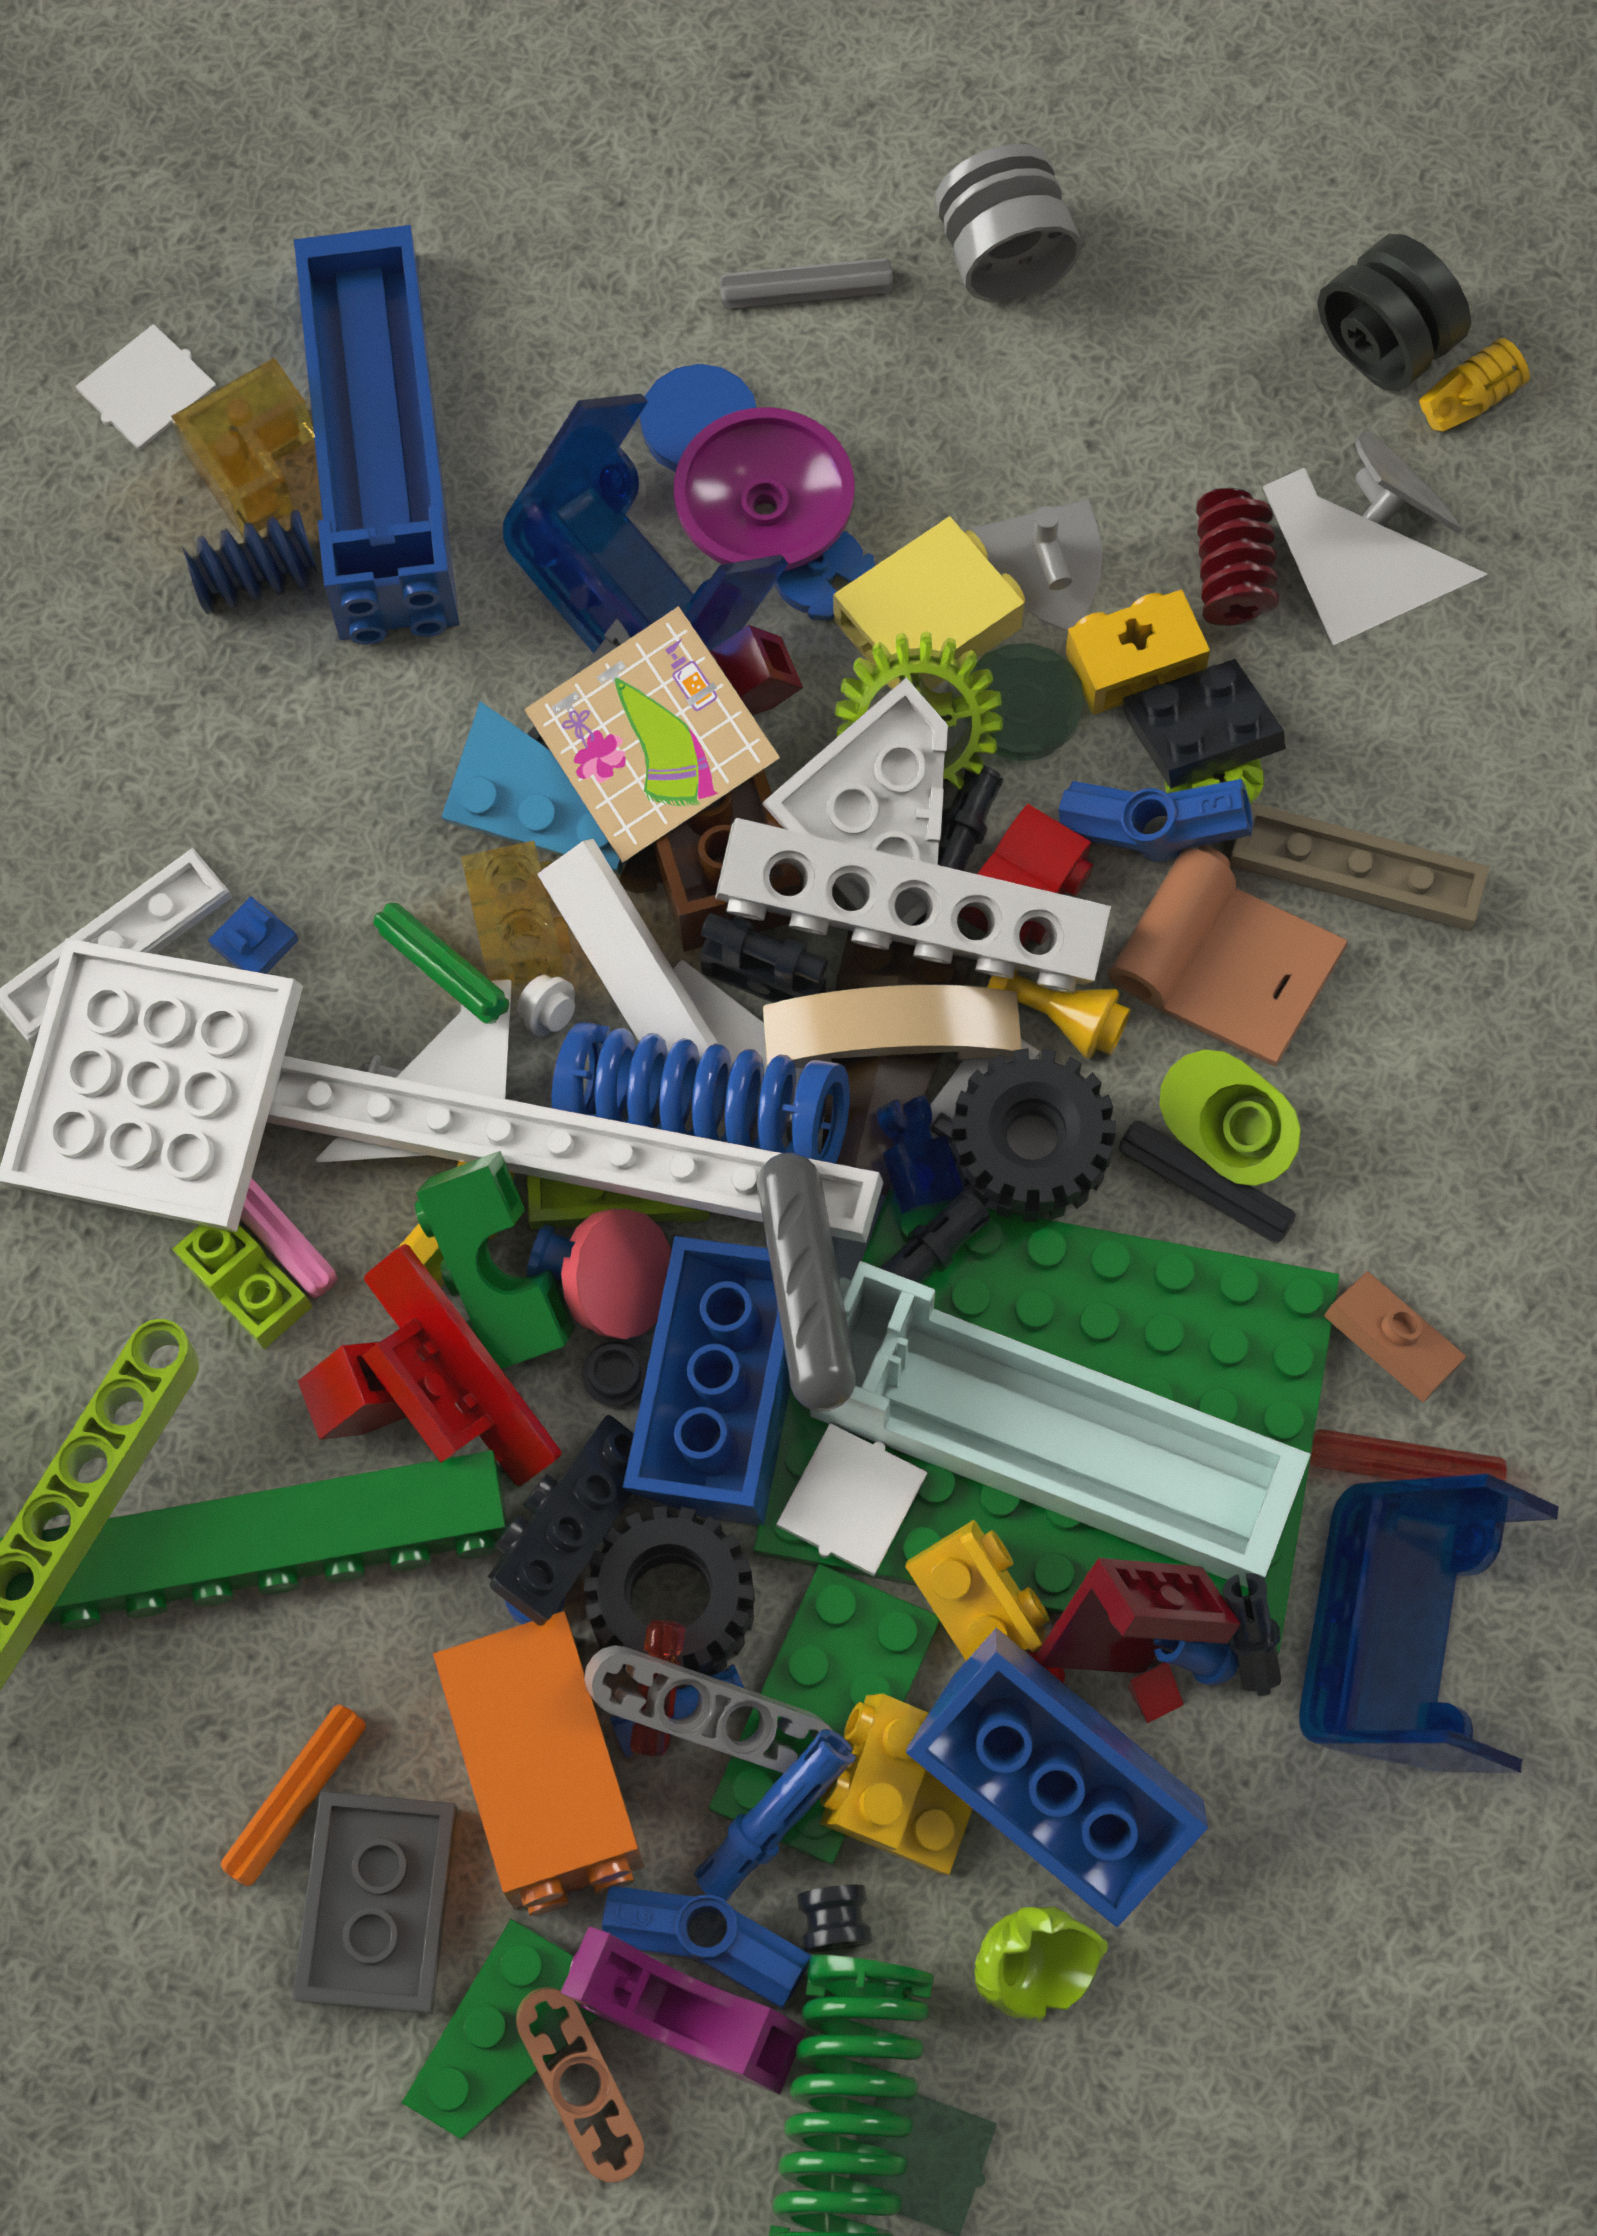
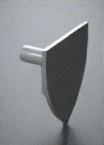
(1391, 483)
(1051, 557)

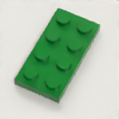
(837, 1651)

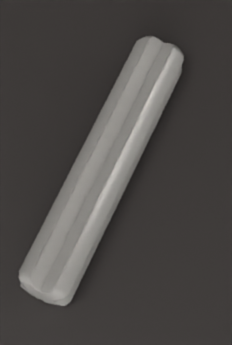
(806, 283)

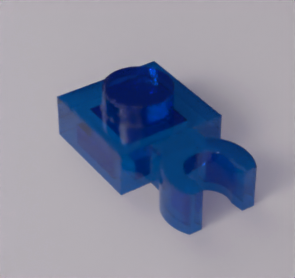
(918, 1164)

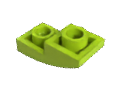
(243, 1281)

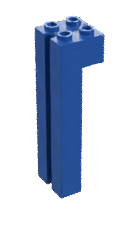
(375, 436)

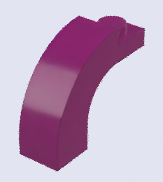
(682, 2012)

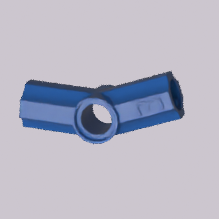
(1193, 816)
(746, 1955)

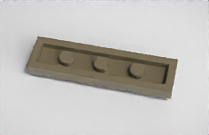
(1362, 867)

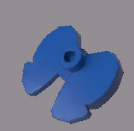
(809, 585)

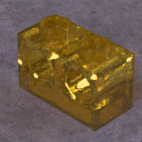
(505, 917)

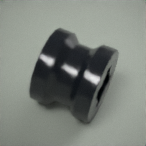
(834, 1918)

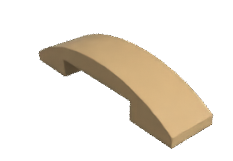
(894, 1022)

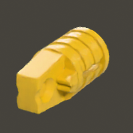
(1475, 385)

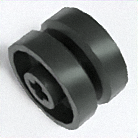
(1394, 311)

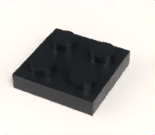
(1203, 723)

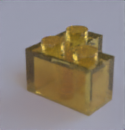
(239, 436)

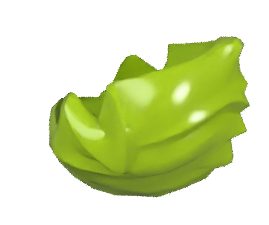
(1037, 1962)

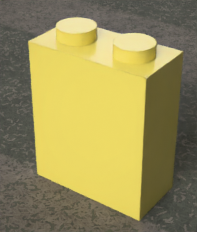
(936, 587)

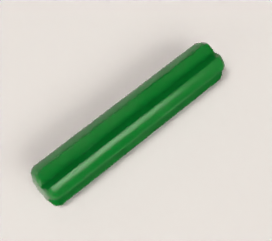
(441, 963)

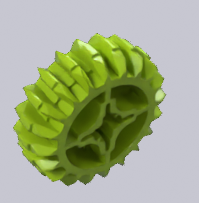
(910, 664)

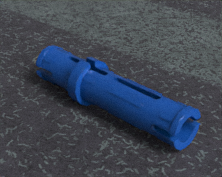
(756, 1835)

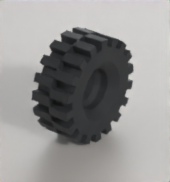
(1041, 1090)

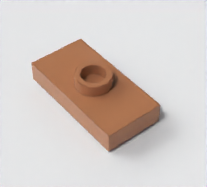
(1395, 1336)

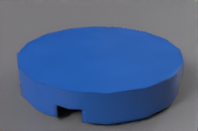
(685, 404)

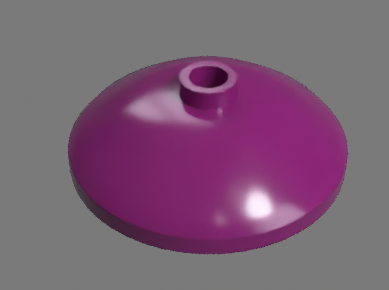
(759, 460)

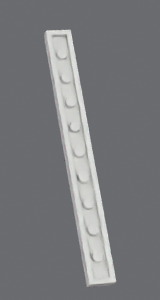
(553, 1143)

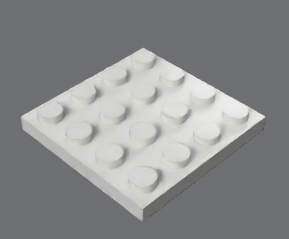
(150, 1083)

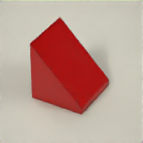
(1156, 1692)

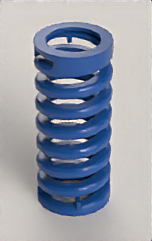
(680, 1081)

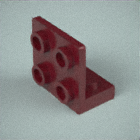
(1127, 1607)

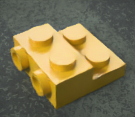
(890, 1796)

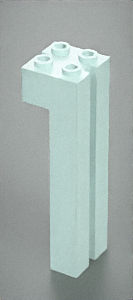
(1061, 1432)

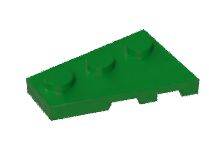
(480, 2052)

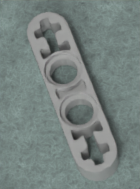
(709, 1718)

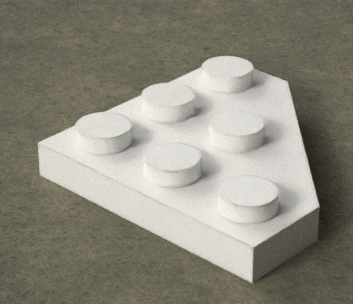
(875, 789)

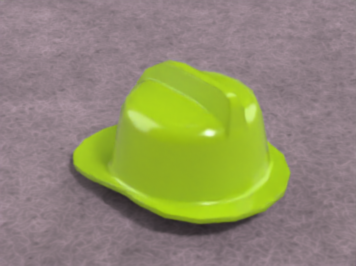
(1230, 1117)

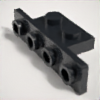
(564, 1524)

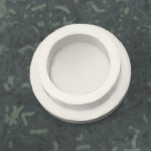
(546, 1004)

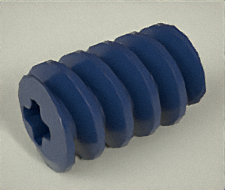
(250, 562)

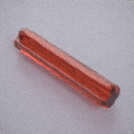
(1396, 1458)

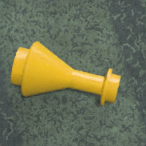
(1086, 1017)

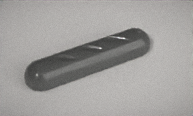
(806, 1282)

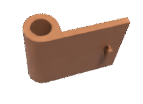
(1222, 957)

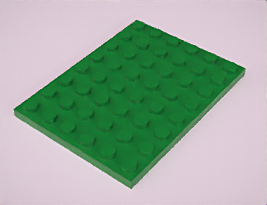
(1157, 1314)

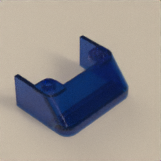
(589, 556)
(1389, 1614)

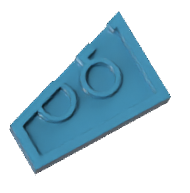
(519, 792)

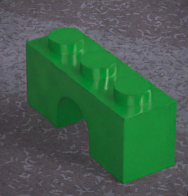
(506, 1313)

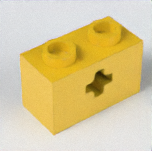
(1135, 648)

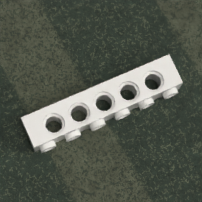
(1073, 924)

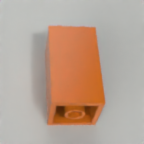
(539, 1764)

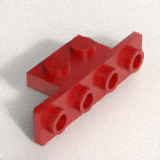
(447, 1375)

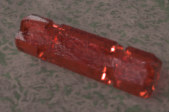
(664, 1641)

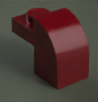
(758, 668)

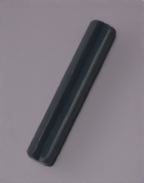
(1199, 1179)

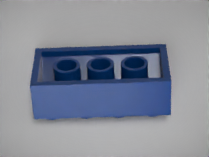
(713, 1386)
(1058, 1778)

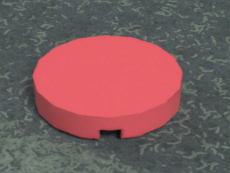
(616, 1273)

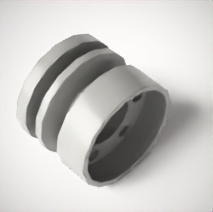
(1007, 222)

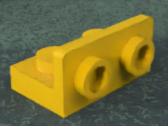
(974, 1593)

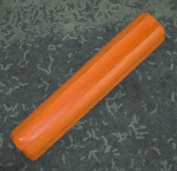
(293, 1795)

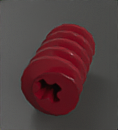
(1235, 557)

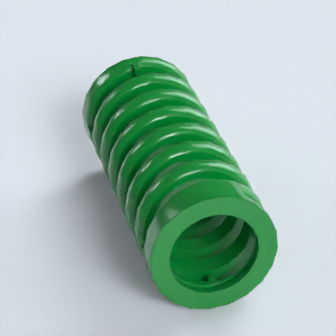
(856, 1991)

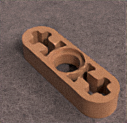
(618, 2123)

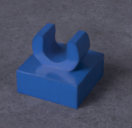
(253, 938)

